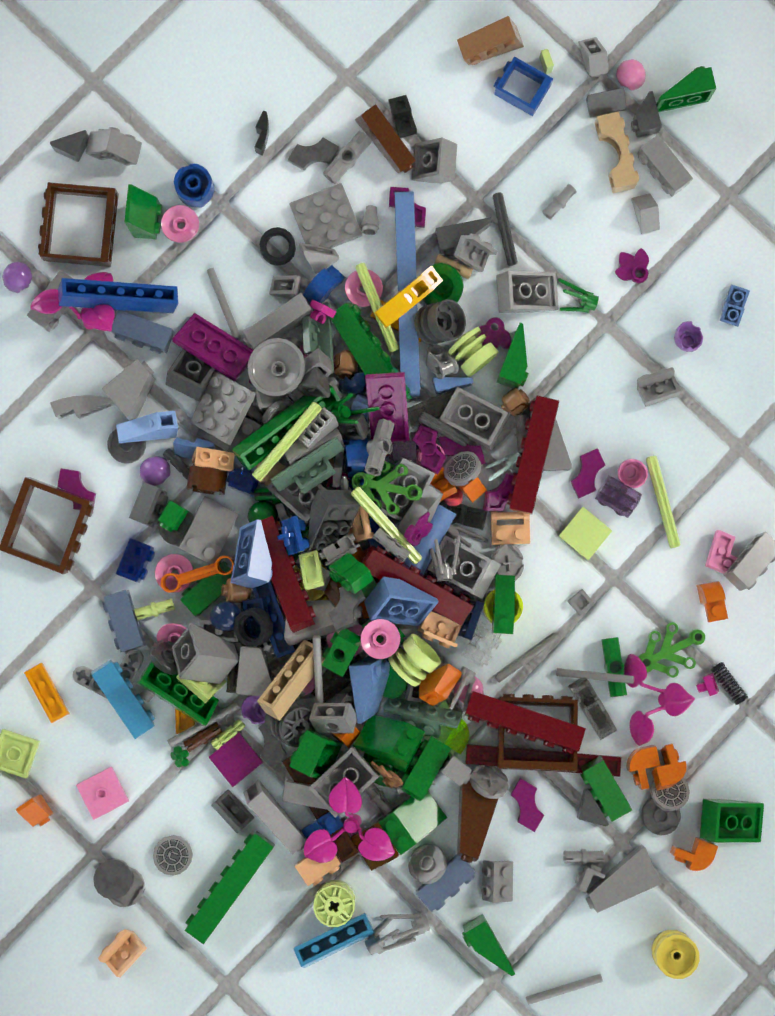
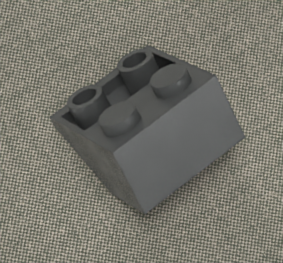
(149, 504)

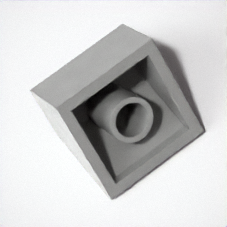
(434, 161)

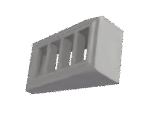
(327, 427)

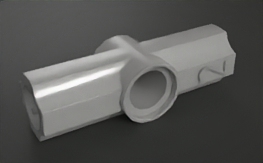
(354, 148)
(379, 447)

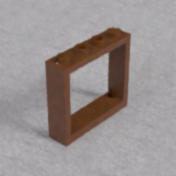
(109, 223)
(17, 516)
(546, 700)

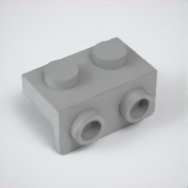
(474, 251)
(658, 386)
(497, 881)

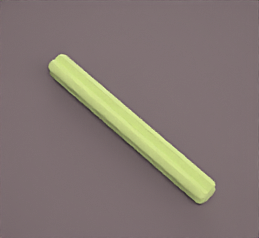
(375, 305)
(285, 443)
(663, 501)
(386, 525)

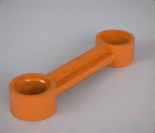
(197, 574)

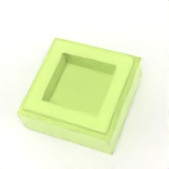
(546, 61)

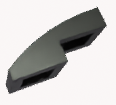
(402, 116)
(262, 128)
(468, 516)

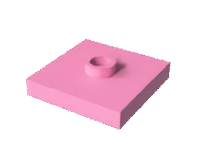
(102, 793)

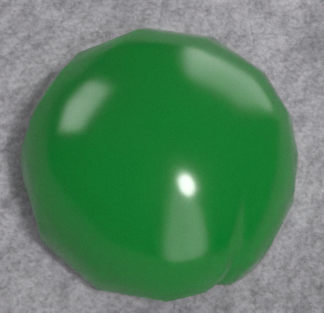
(262, 510)

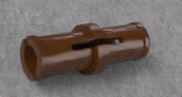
(202, 737)

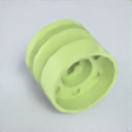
(473, 351)
(414, 659)
(337, 892)

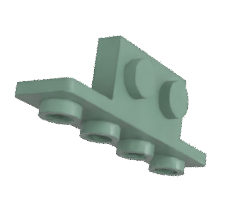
(318, 336)
(311, 469)
(423, 715)

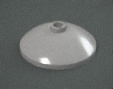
(268, 358)

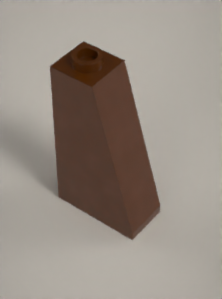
(386, 139)
(473, 822)

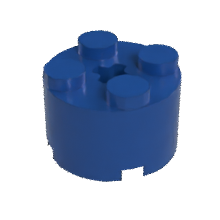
(193, 175)
(355, 456)

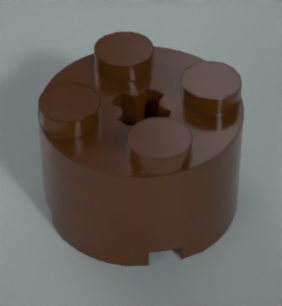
(207, 480)

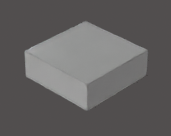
(580, 602)

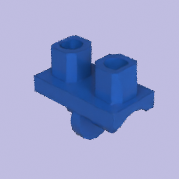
(292, 536)

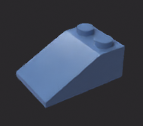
(252, 557)
(399, 602)
(368, 685)

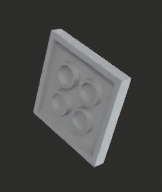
(326, 218)
(222, 408)

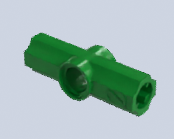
(612, 653)

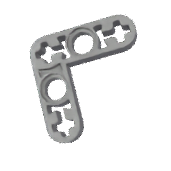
(127, 660)

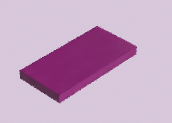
(213, 346)
(388, 394)

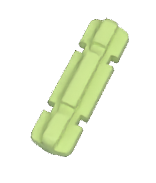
(227, 734)

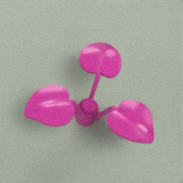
(99, 317)
(672, 699)
(347, 799)

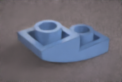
(734, 305)
(185, 448)

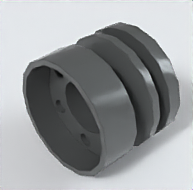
(440, 322)
(291, 725)

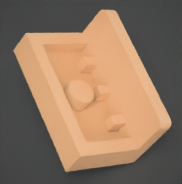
(213, 458)
(440, 628)
(122, 952)

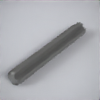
(505, 230)

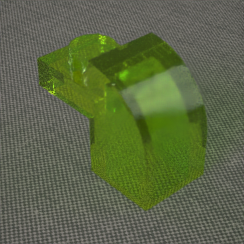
(458, 737)

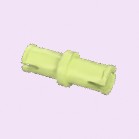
(154, 609)

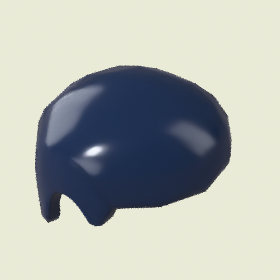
(353, 386)
(224, 615)

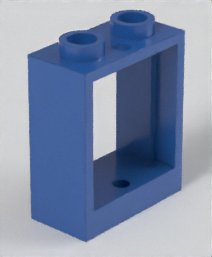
(530, 72)

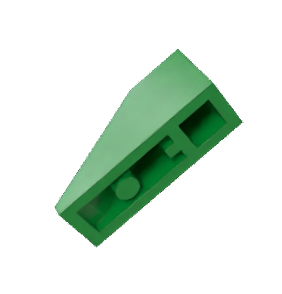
(504, 604)

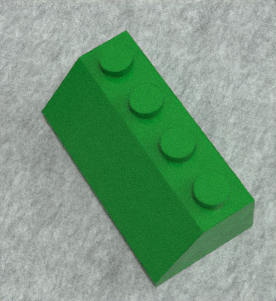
(177, 694)

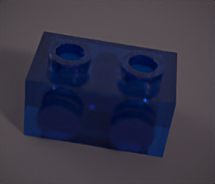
(242, 481)
(135, 560)

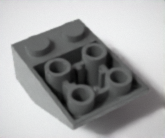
(331, 517)

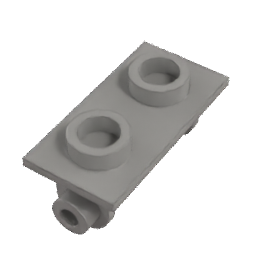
(345, 544)

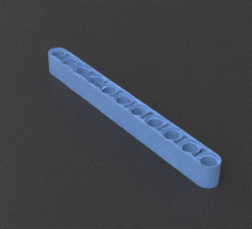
(406, 274)

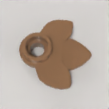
(390, 778)

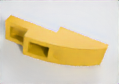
(408, 297)

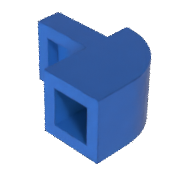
(323, 284)

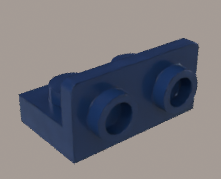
(470, 623)
(253, 625)

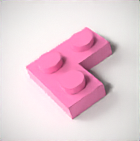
(720, 552)

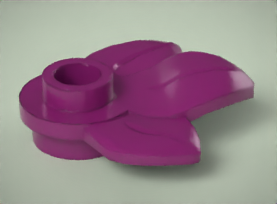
(632, 264)
(497, 337)
(416, 532)

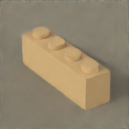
(289, 682)

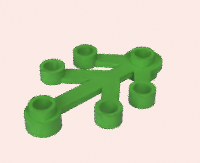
(383, 486)
(667, 651)

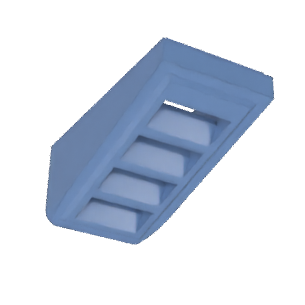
(450, 383)

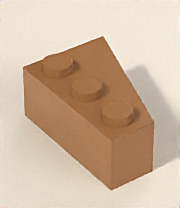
(490, 41)

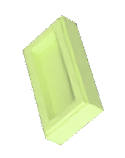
(311, 570)

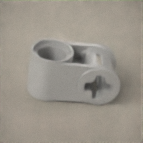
(440, 361)

